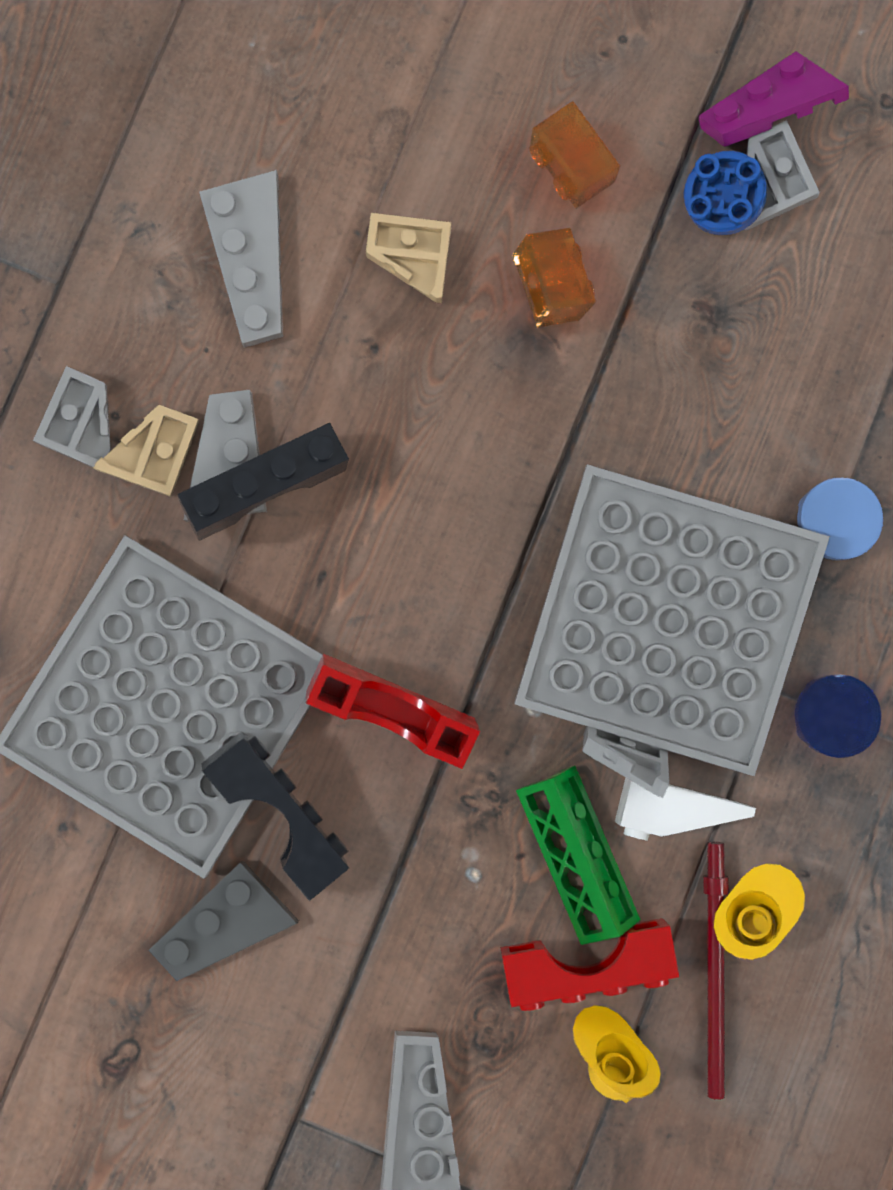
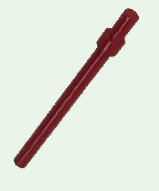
(715, 886)

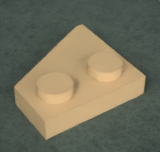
(411, 250)
(152, 451)

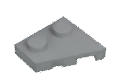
(77, 419)

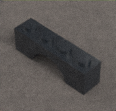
(239, 490)
(243, 774)

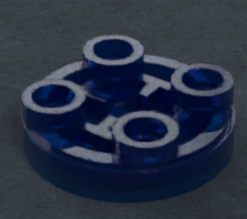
(837, 715)

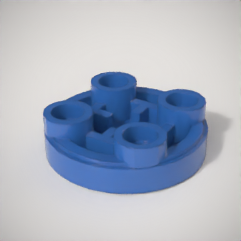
(725, 192)

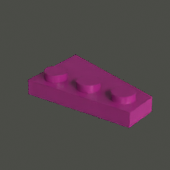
(782, 90)

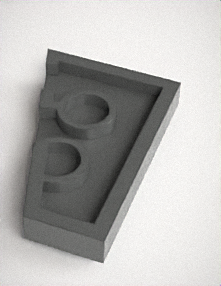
(223, 923)

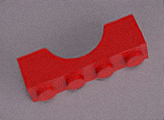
(366, 697)
(640, 957)

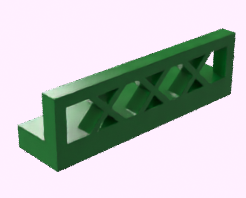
(585, 854)

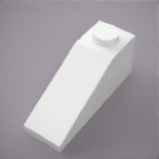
(675, 813)

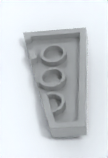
(246, 240)
(418, 1124)

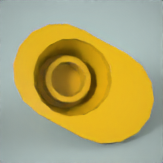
(759, 911)
(615, 1055)

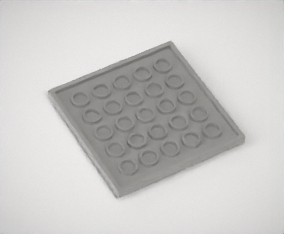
(671, 620)
(148, 691)

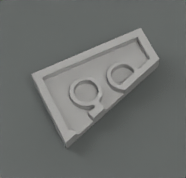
(226, 437)

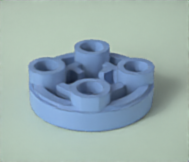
(845, 513)

